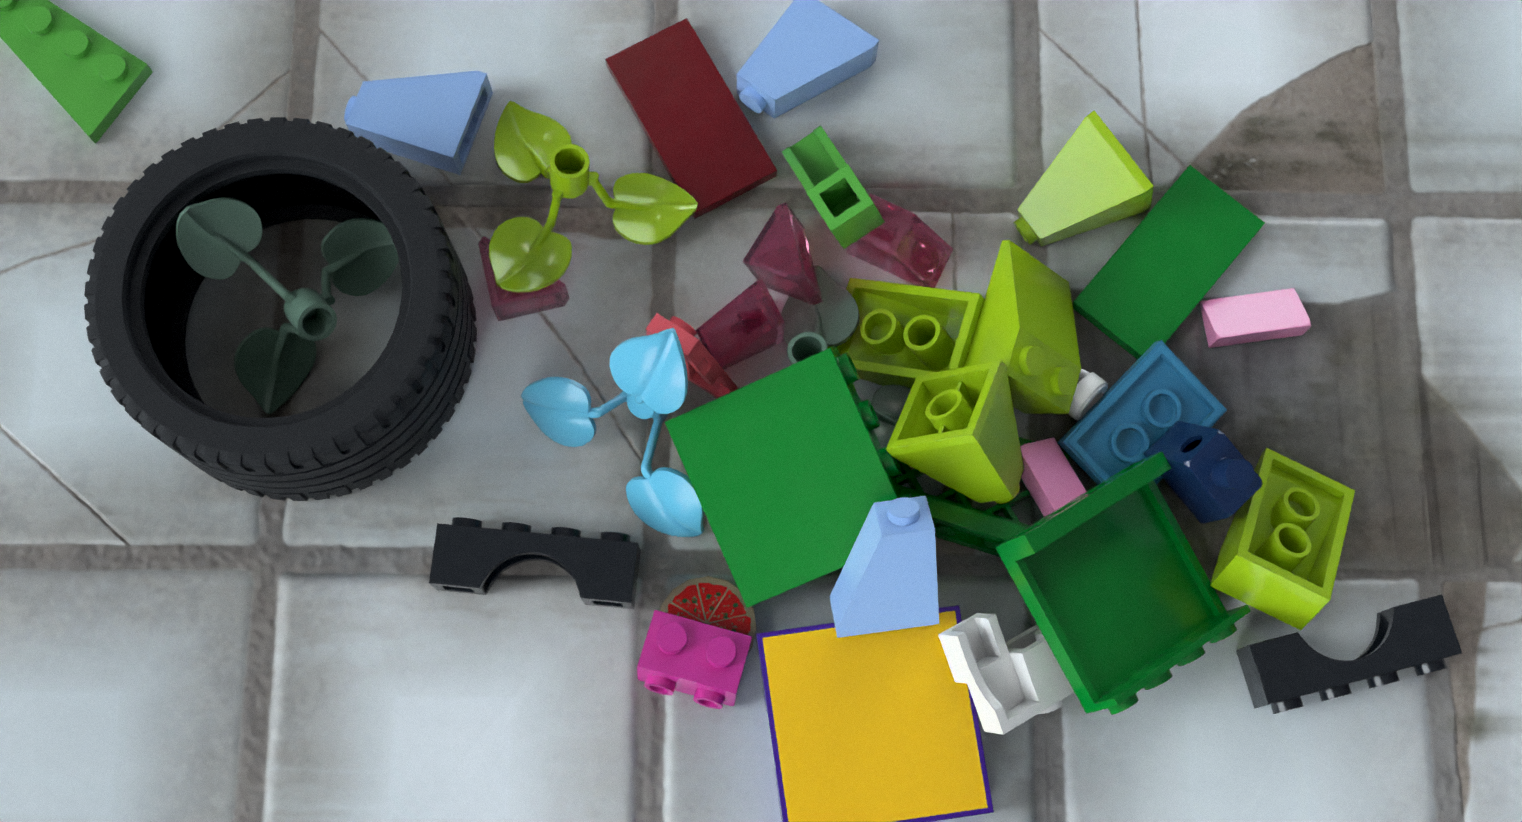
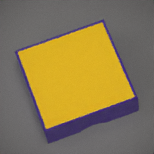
(871, 726)

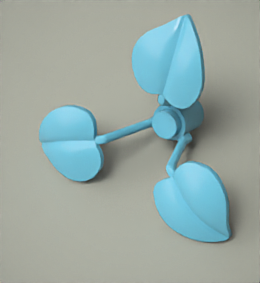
(653, 385)

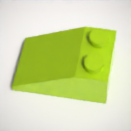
(909, 330)
(1032, 330)
(1285, 542)

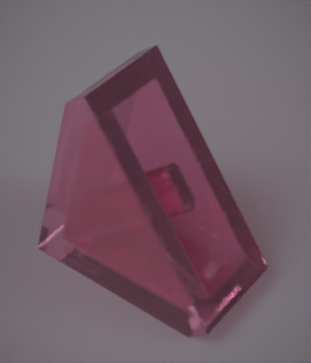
(784, 257)
(517, 304)
(743, 327)

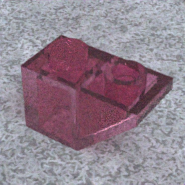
(903, 246)

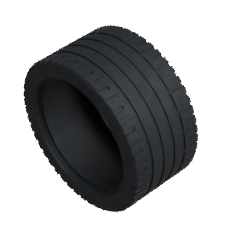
(286, 173)

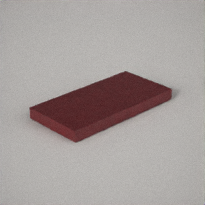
(691, 117)

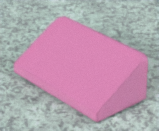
(1254, 317)
(1049, 475)

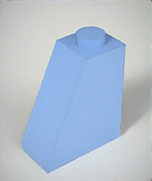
(803, 57)
(422, 116)
(889, 572)

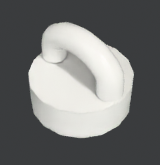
(1087, 393)

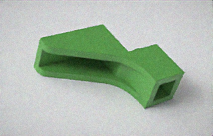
(833, 187)

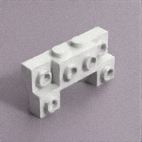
(1004, 678)

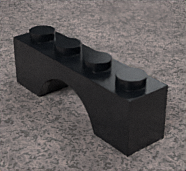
(473, 557)
(1404, 637)

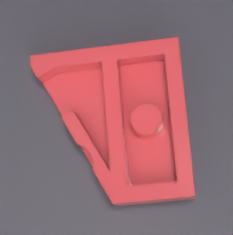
(700, 364)

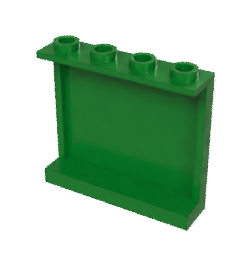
(787, 472)
(1117, 588)

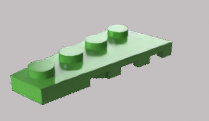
(73, 62)

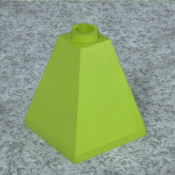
(1084, 187)
(962, 432)

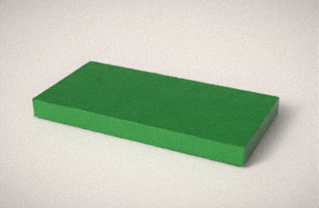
(1167, 263)

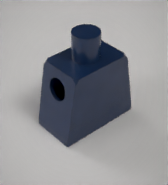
(1211, 476)

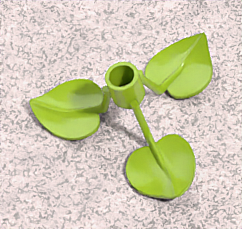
(532, 256)

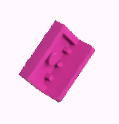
(693, 659)

